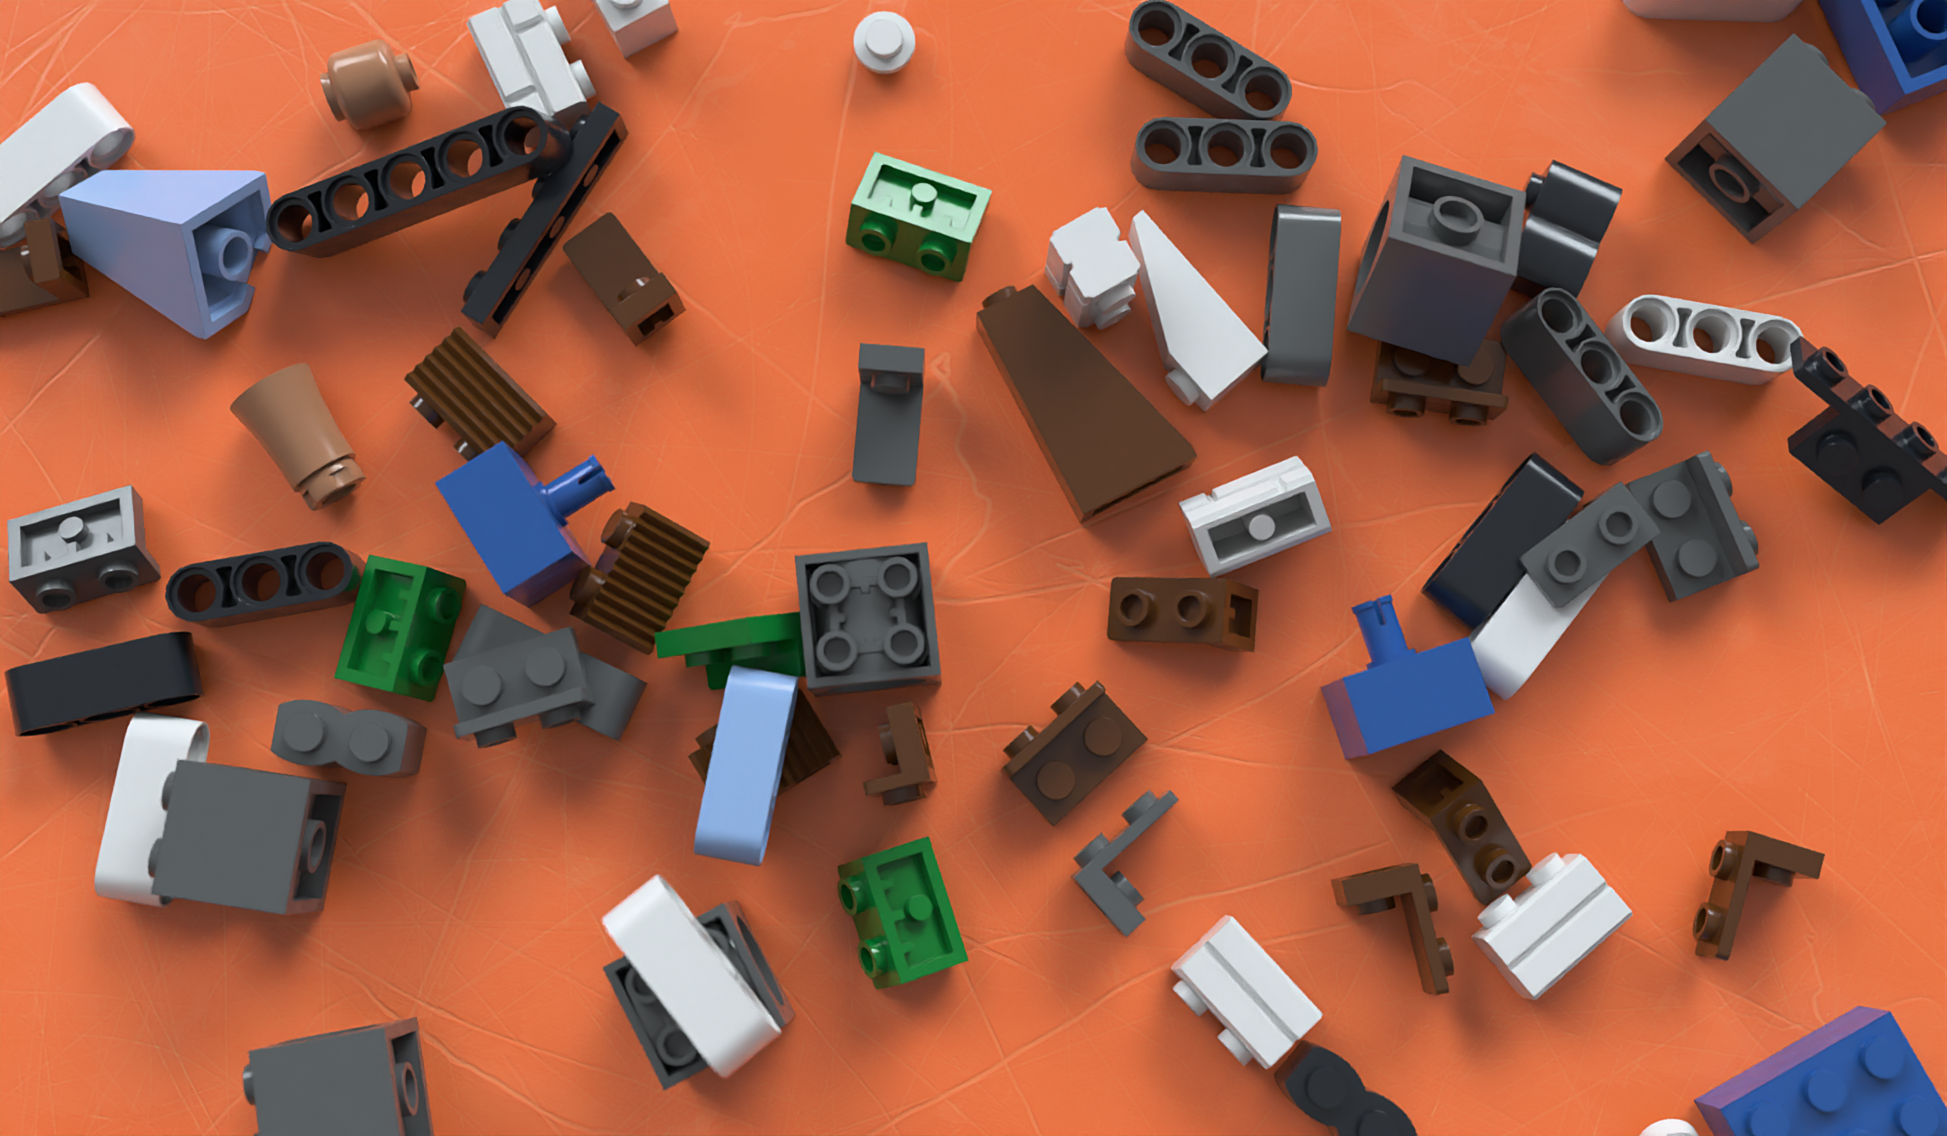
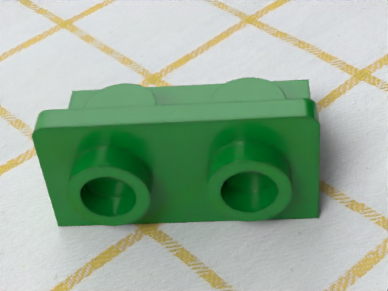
(916, 217)
(401, 628)
(754, 642)
(901, 914)

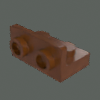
(1419, 383)
(904, 744)
(1072, 752)

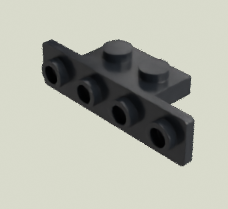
(1861, 441)

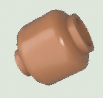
(369, 84)

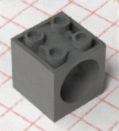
(1776, 139)
(1437, 261)
(868, 620)
(246, 838)
(662, 1038)
(342, 1083)

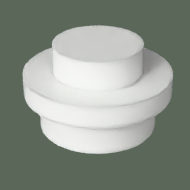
(884, 42)

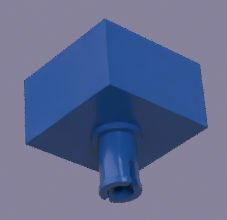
(521, 522)
(1403, 690)

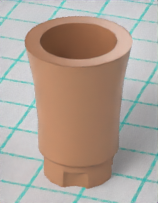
(300, 435)

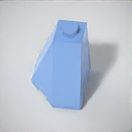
(174, 238)

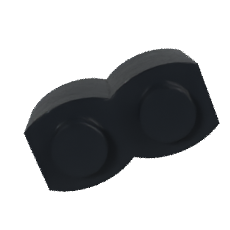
(1562, 228)
(1334, 1095)

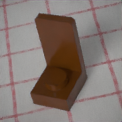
(41, 271)
(624, 278)
(1183, 611)
(1466, 823)
(1732, 868)
(1374, 893)

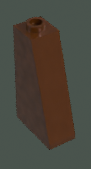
(1081, 410)

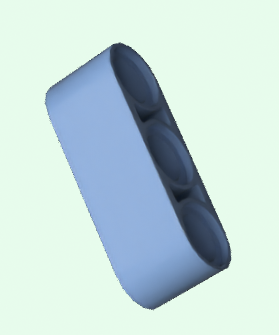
(746, 765)

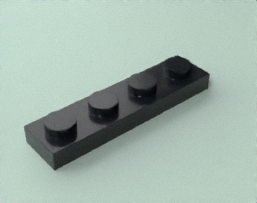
(530, 240)

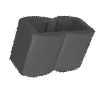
(338, 738)

